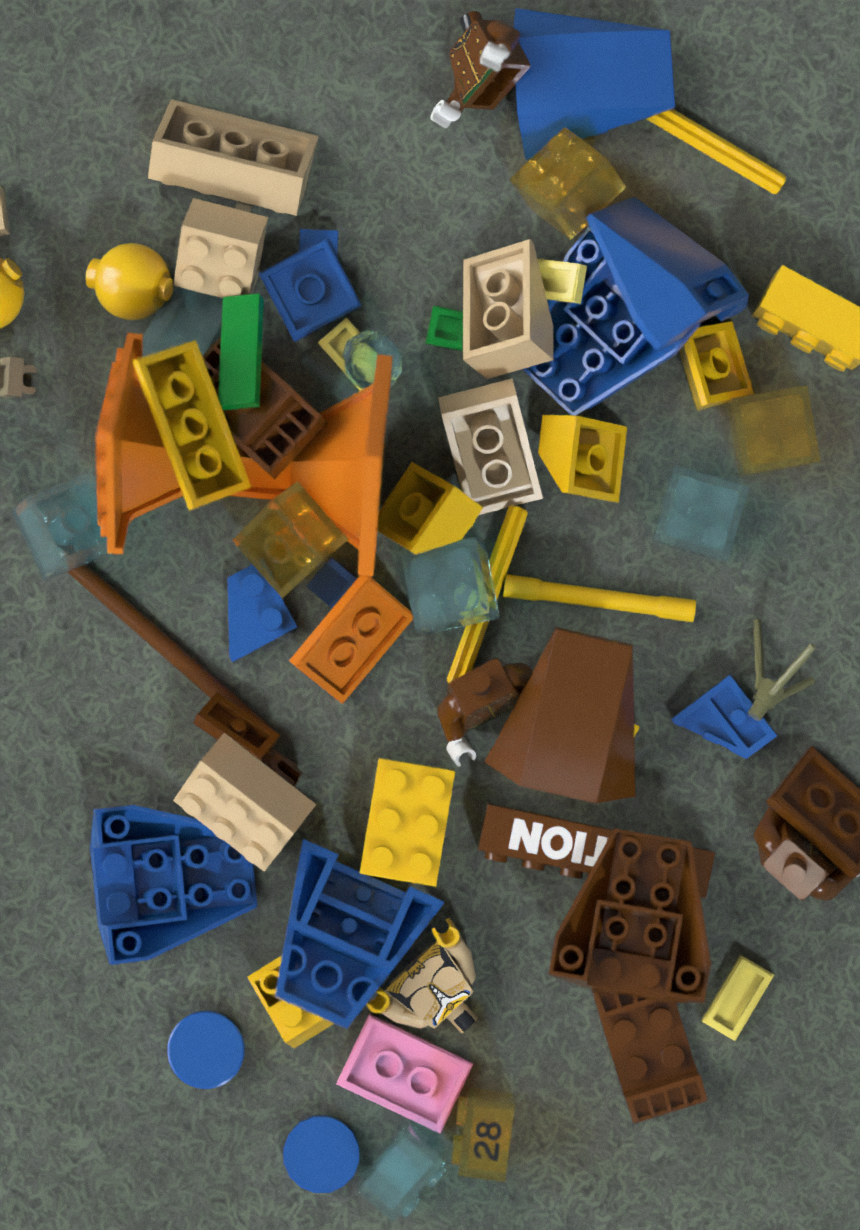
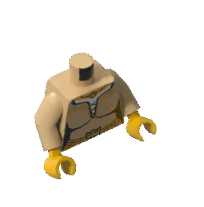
(432, 986)

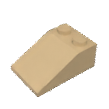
(505, 311)
(490, 446)

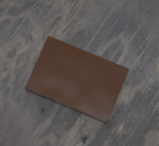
(822, 808)

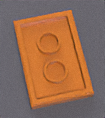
(352, 638)

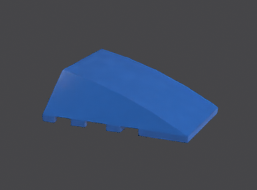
(589, 76)
(345, 935)

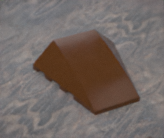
(573, 721)

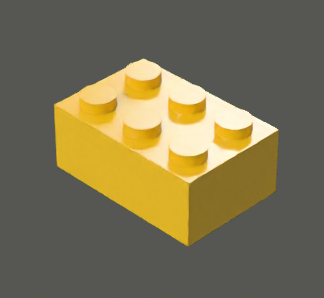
(812, 318)
(407, 822)

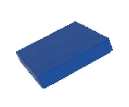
(310, 289)

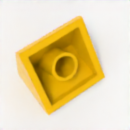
(715, 365)

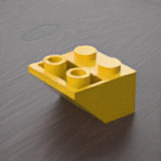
(292, 1022)

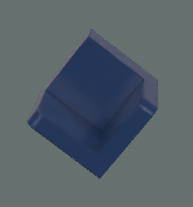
(331, 582)

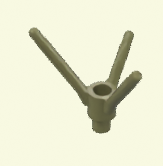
(767, 691)

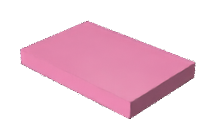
(404, 1073)

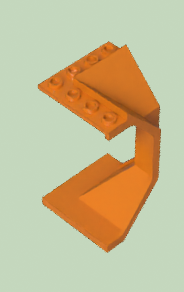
(335, 468)

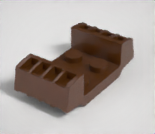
(276, 428)
(649, 1055)

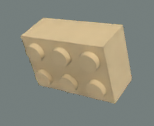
(244, 802)

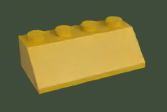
(192, 424)

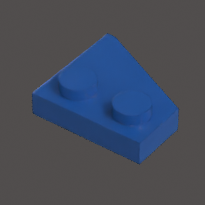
(254, 613)
(723, 719)

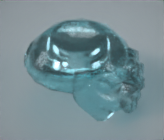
(361, 356)

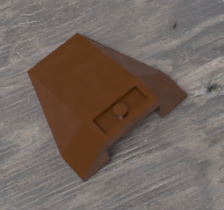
(637, 923)

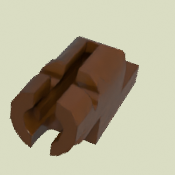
(225, 717)

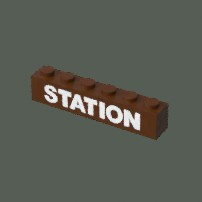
(557, 843)

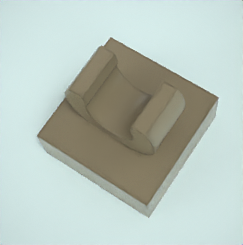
(11, 377)

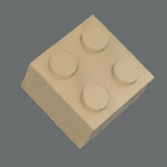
(219, 250)

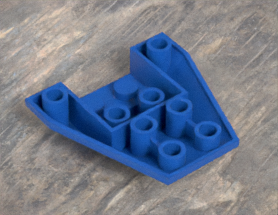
(663, 272)
(595, 341)
(162, 881)

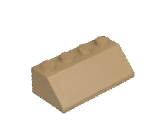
(232, 157)

